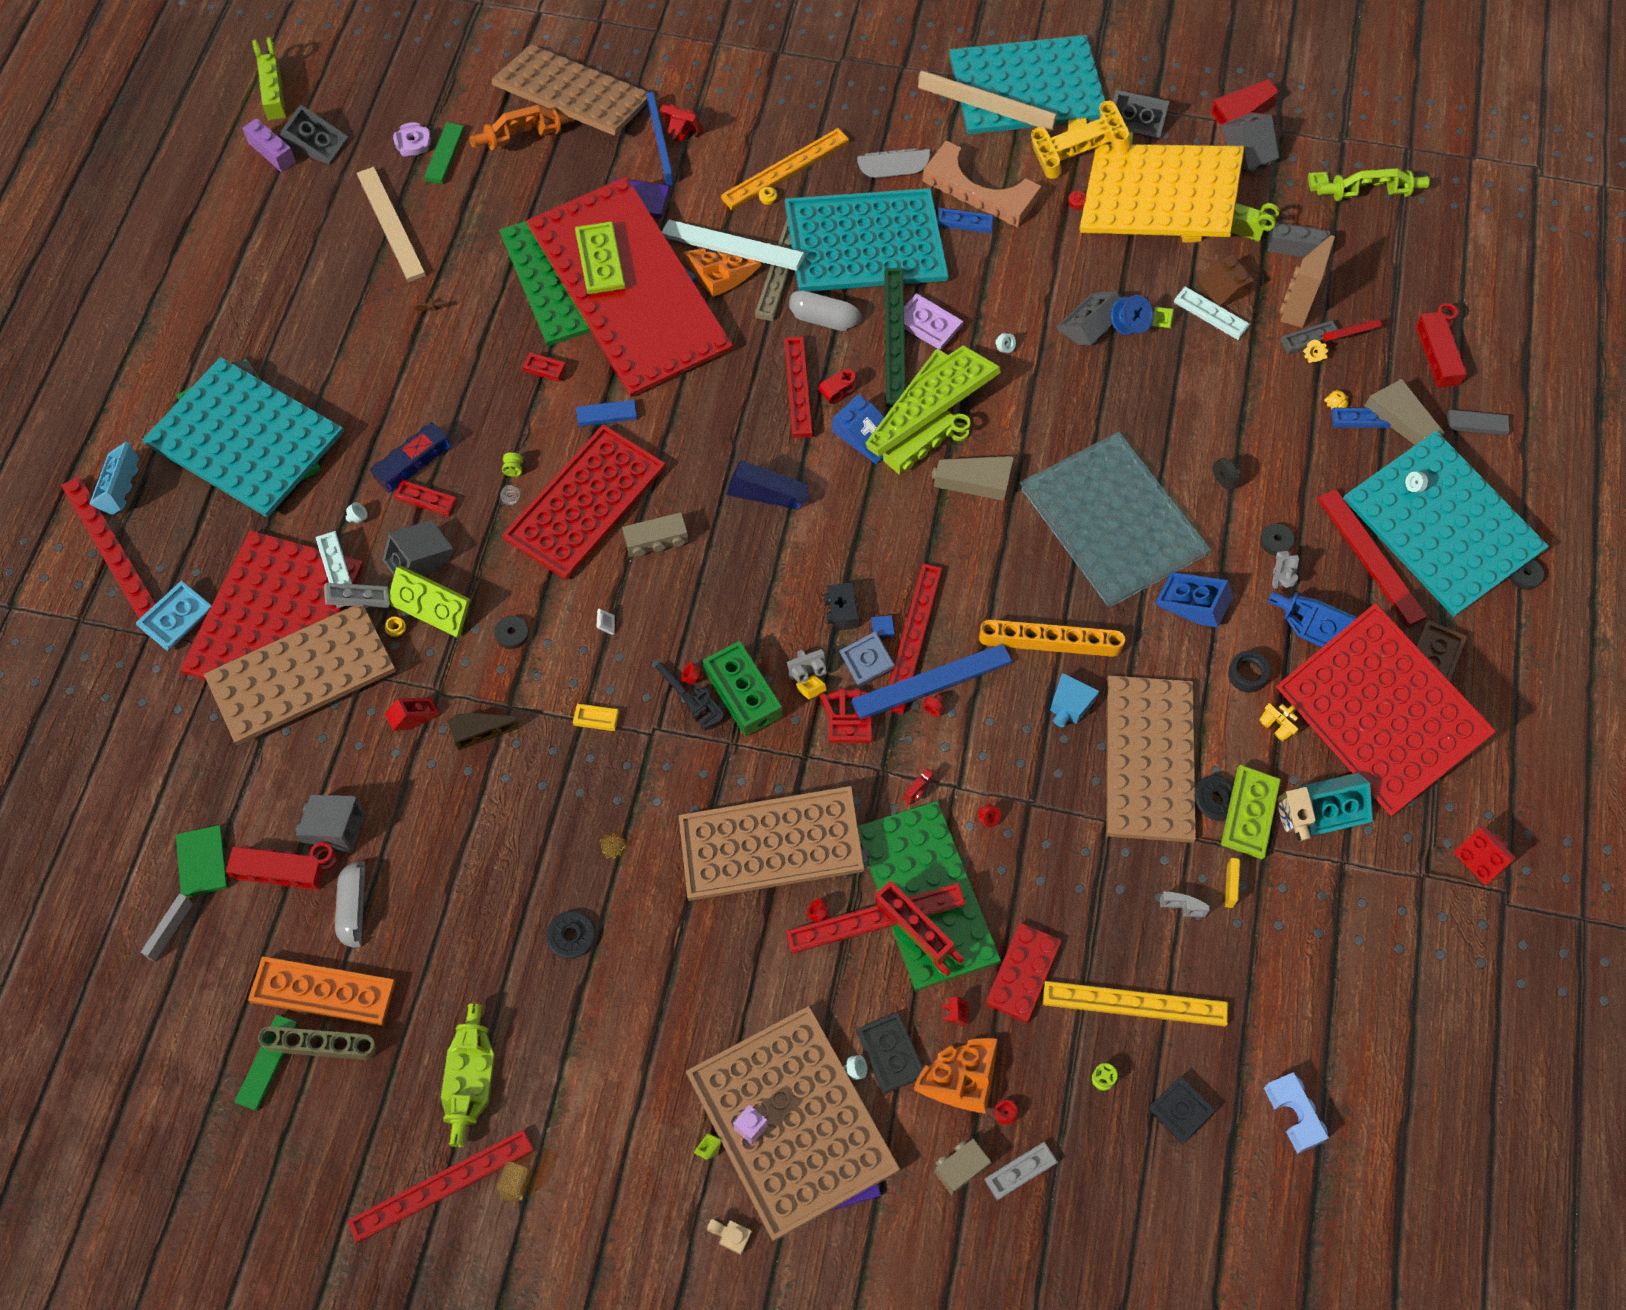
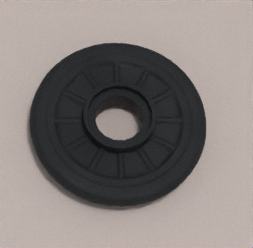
(1204, 799)
(571, 948)

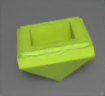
(1162, 317)
(708, 1147)

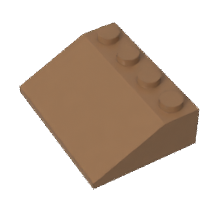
(1305, 285)

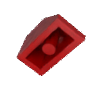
(410, 713)

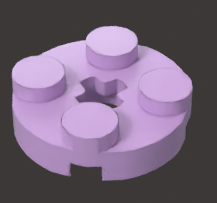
(414, 147)

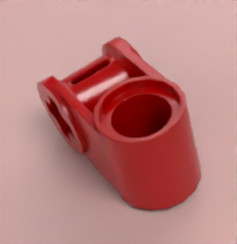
(838, 387)

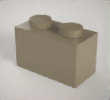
(961, 1166)

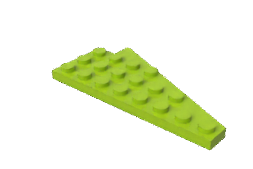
(934, 390)

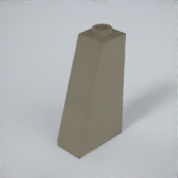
(1403, 411)
(974, 476)

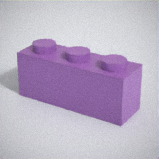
(269, 145)

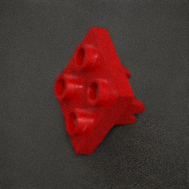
(680, 121)
(1484, 854)

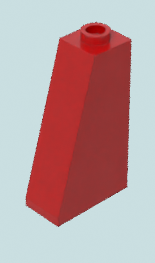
(1245, 101)

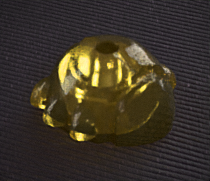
(614, 849)

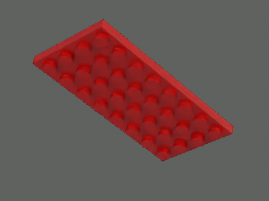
(584, 502)

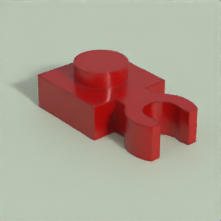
(916, 789)

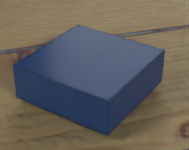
(883, 626)

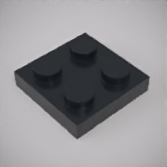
(1181, 1110)

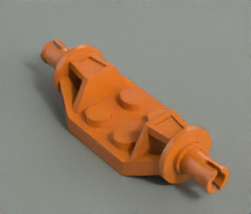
(519, 120)

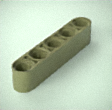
(307, 1038)

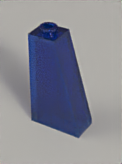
(766, 486)

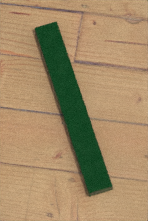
(894, 334)

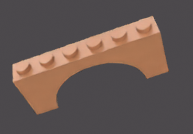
(1006, 204)

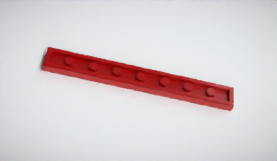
(1372, 558)
(916, 626)
(870, 919)
(440, 1186)

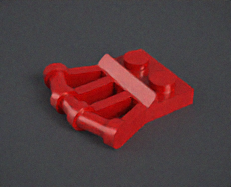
(846, 727)

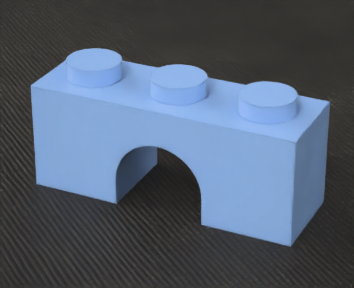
(1290, 1092)

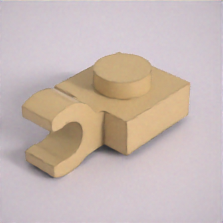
(733, 1236)

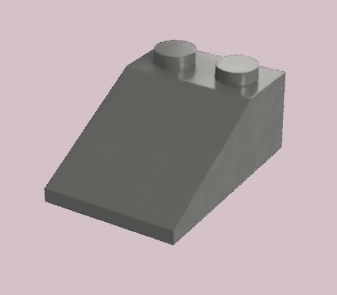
(312, 135)

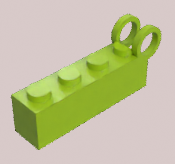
(270, 82)
(1252, 222)
(930, 436)

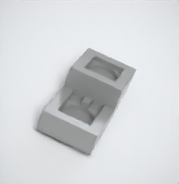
(1191, 906)

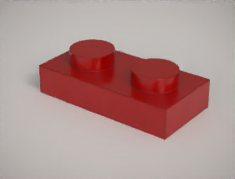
(544, 367)

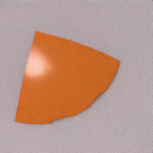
(719, 270)
(961, 1075)

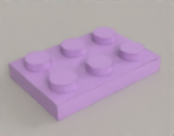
(930, 322)

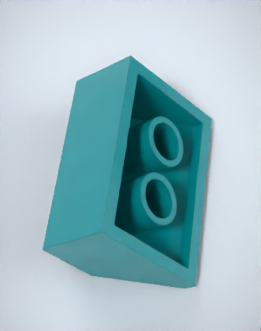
(1339, 803)

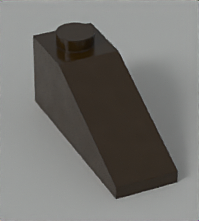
(476, 728)

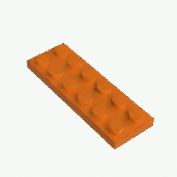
(322, 991)

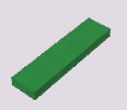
(444, 153)
(262, 1070)

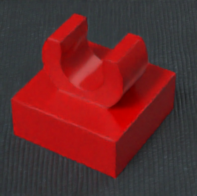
(958, 1011)

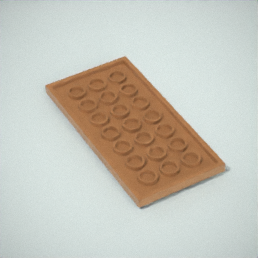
(571, 89)
(299, 673)
(1150, 759)
(770, 843)

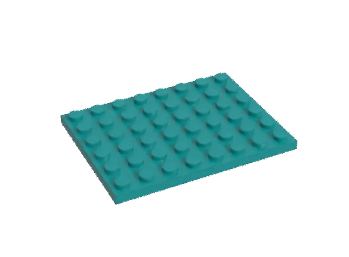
(1040, 73)
(858, 235)
(243, 436)
(1452, 534)

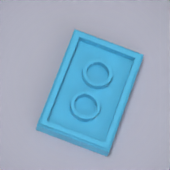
(174, 615)

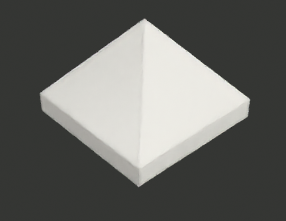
(605, 621)

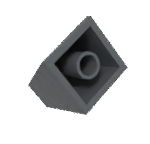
(1257, 136)
(417, 548)
(331, 821)

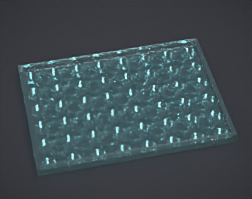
(1114, 519)

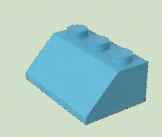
(115, 479)

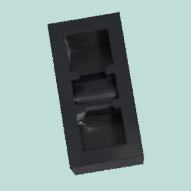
(843, 596)

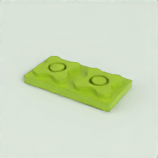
(599, 257)
(428, 601)
(1250, 812)

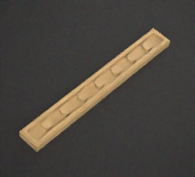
(986, 100)
(391, 224)

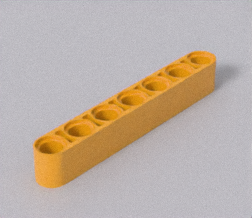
(1060, 633)

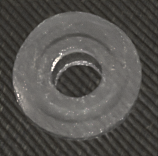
(510, 490)

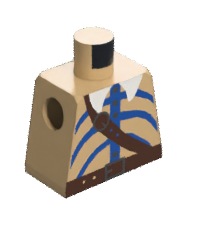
(1296, 812)

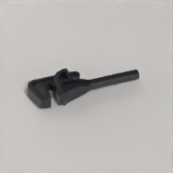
(697, 702)

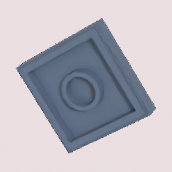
(867, 659)

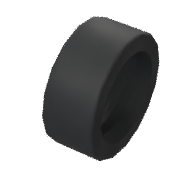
(1246, 685)

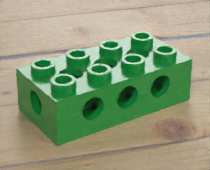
(729, 673)

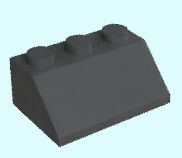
(1141, 113)
(1295, 239)
(1089, 318)

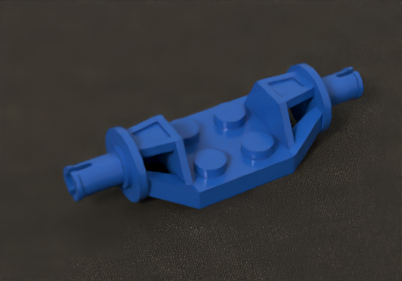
(1320, 620)

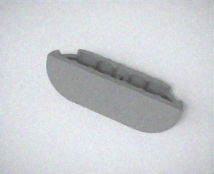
(893, 162)
(824, 311)
(350, 904)

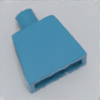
(1072, 700)

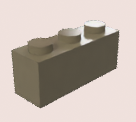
(655, 535)

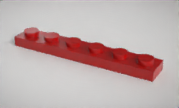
(798, 387)

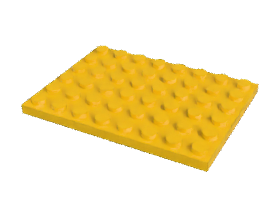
(1163, 190)

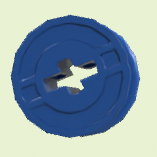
(1131, 315)

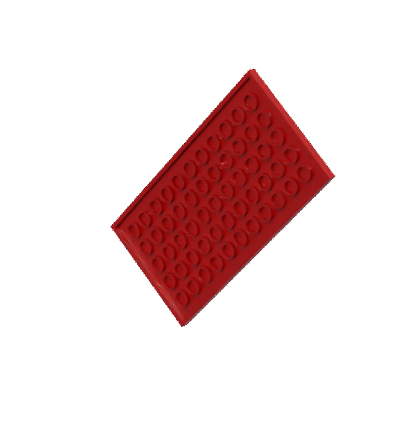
(660, 318)

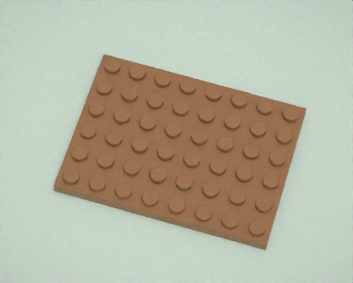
(818, 1132)

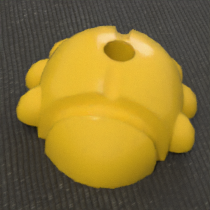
(1310, 351)
(1337, 399)

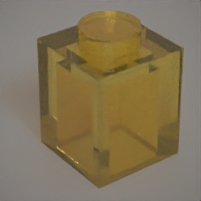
(513, 1182)

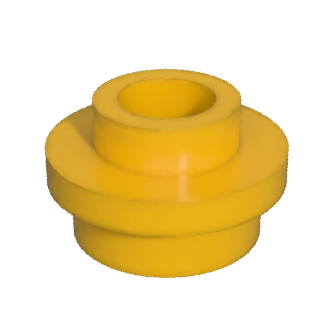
(767, 195)
(392, 622)

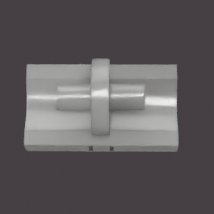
(1285, 570)
(806, 664)

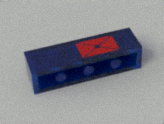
(410, 457)

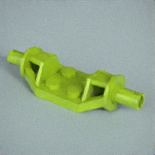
(1392, 178)
(467, 1075)

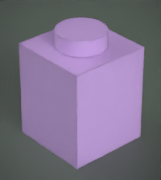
(750, 1124)

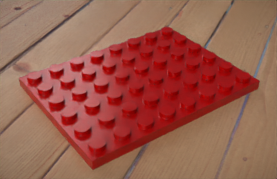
(265, 597)
(1385, 709)

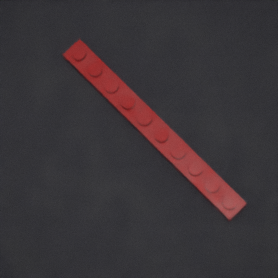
(109, 547)

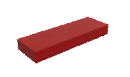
(1352, 329)
(425, 498)

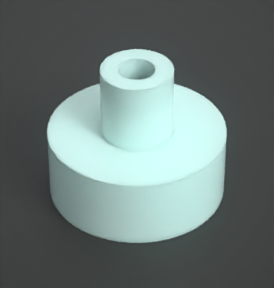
(1006, 342)
(1416, 482)
(356, 513)
(856, 1067)

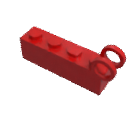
(1441, 347)
(280, 868)
(917, 926)

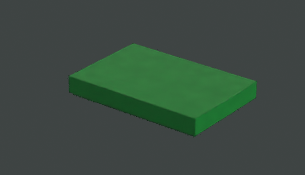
(201, 861)

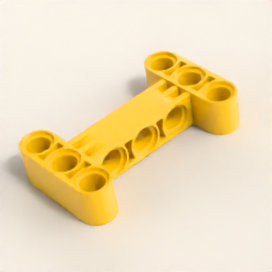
(1106, 129)

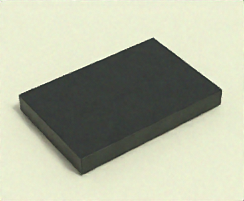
(890, 1052)

